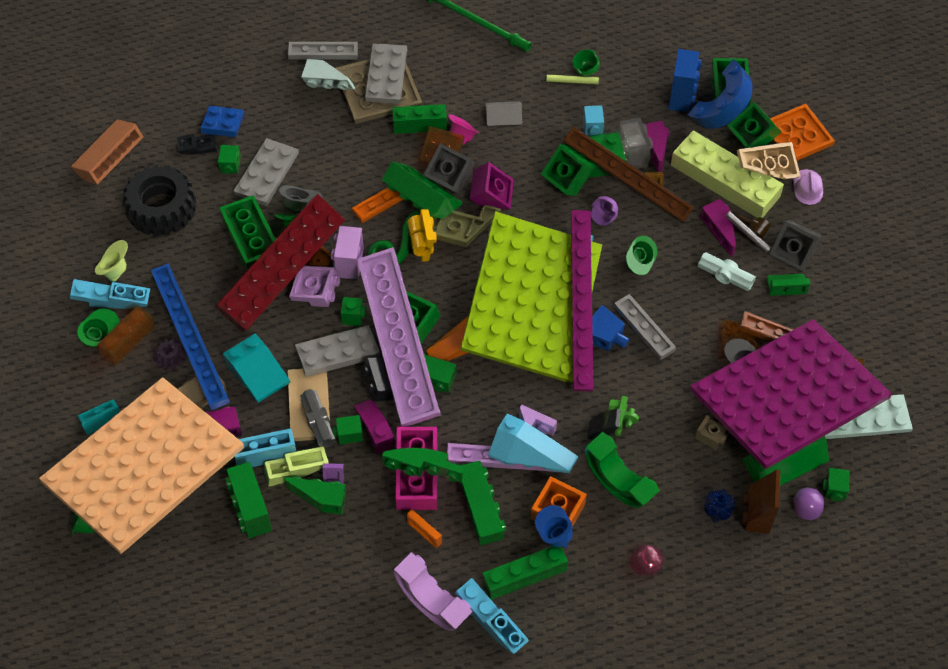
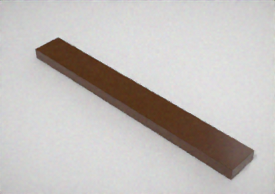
(628, 174)

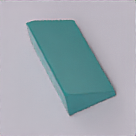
(97, 417)

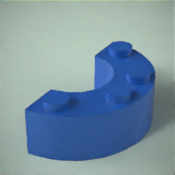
(729, 103)

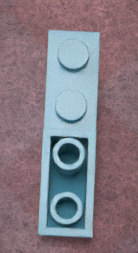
(110, 296)
(492, 618)

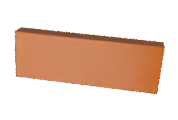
(376, 204)

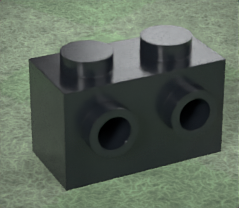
(377, 379)

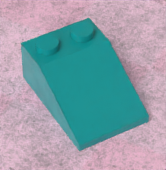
(256, 368)

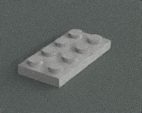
(386, 73)
(266, 171)
(337, 350)

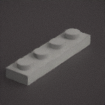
(323, 50)
(644, 327)

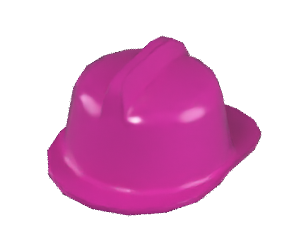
(462, 127)

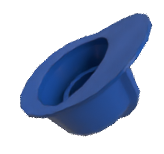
(554, 526)

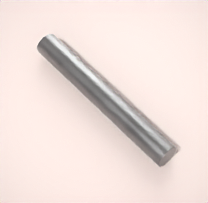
(747, 231)

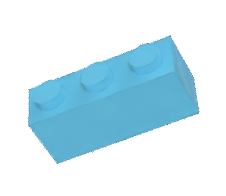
(266, 447)

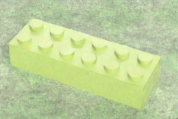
(723, 174)

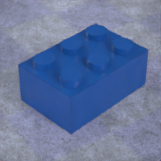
(685, 80)

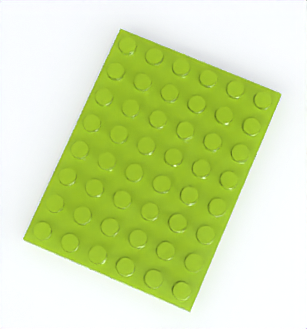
(525, 298)

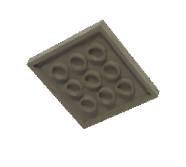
(365, 111)

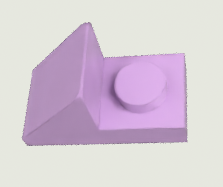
(537, 420)

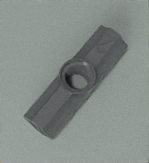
(317, 418)

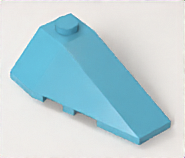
(525, 445)

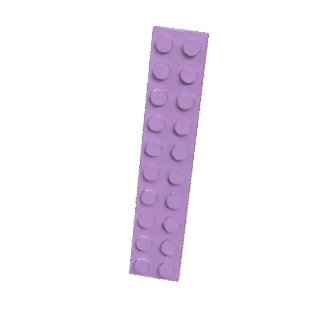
(398, 338)

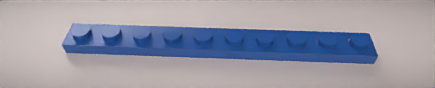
(190, 337)

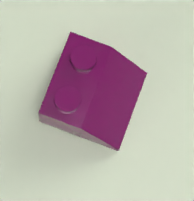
(491, 187)

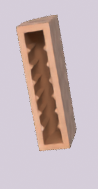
(107, 151)

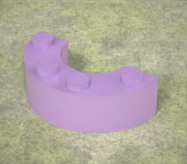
(427, 596)

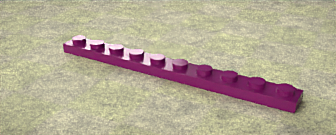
(581, 301)

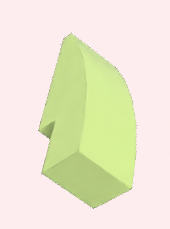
(294, 464)

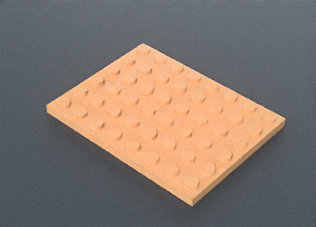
(141, 464)

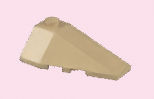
(771, 160)

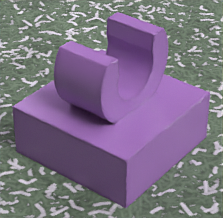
(333, 472)

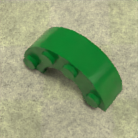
(615, 476)

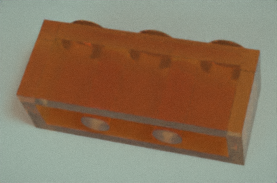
(126, 335)

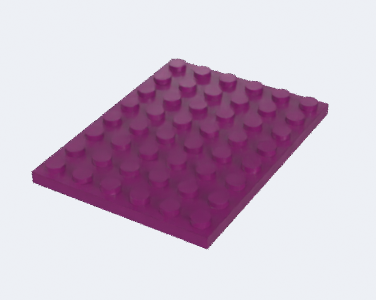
(790, 393)

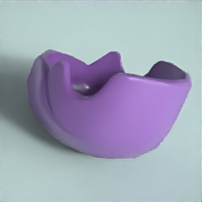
(604, 210)
(808, 503)

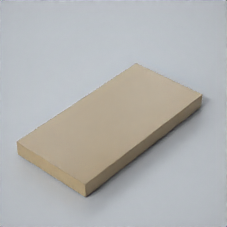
(299, 384)

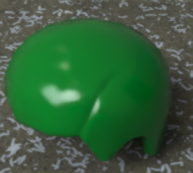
(586, 63)

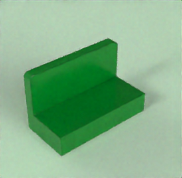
(788, 284)

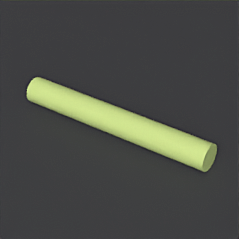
(572, 79)

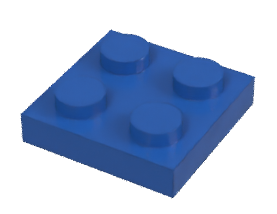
(222, 121)

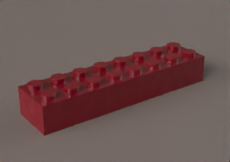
(279, 263)

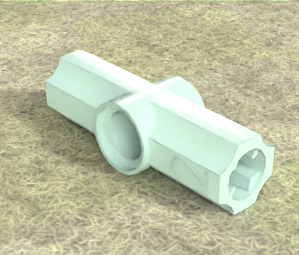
(726, 271)

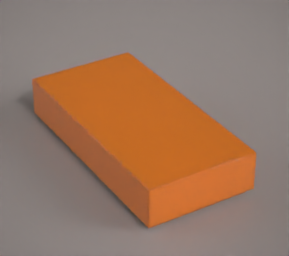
(424, 529)

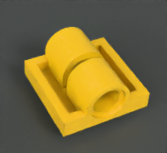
(422, 234)

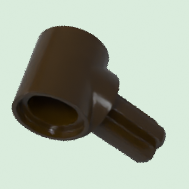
(758, 226)

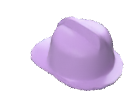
(808, 187)

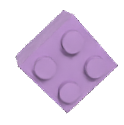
(347, 251)

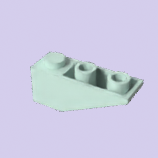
(321, 74)

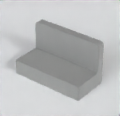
(504, 113)

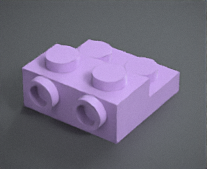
(315, 285)

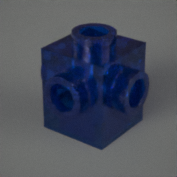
(719, 505)

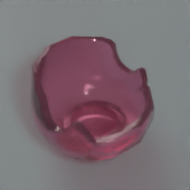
(647, 560)

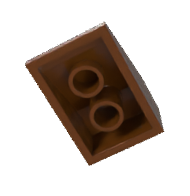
(762, 503)

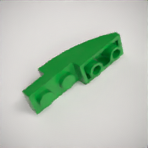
(416, 460)

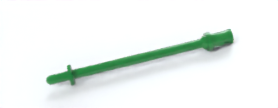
(514, 39)

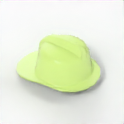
(113, 261)

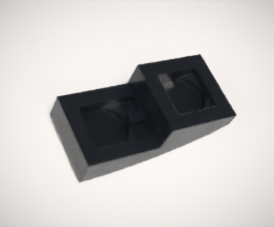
(196, 145)
(604, 422)

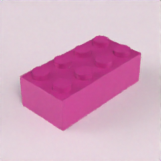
(416, 491)

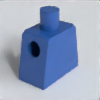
(608, 330)

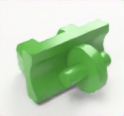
(628, 417)

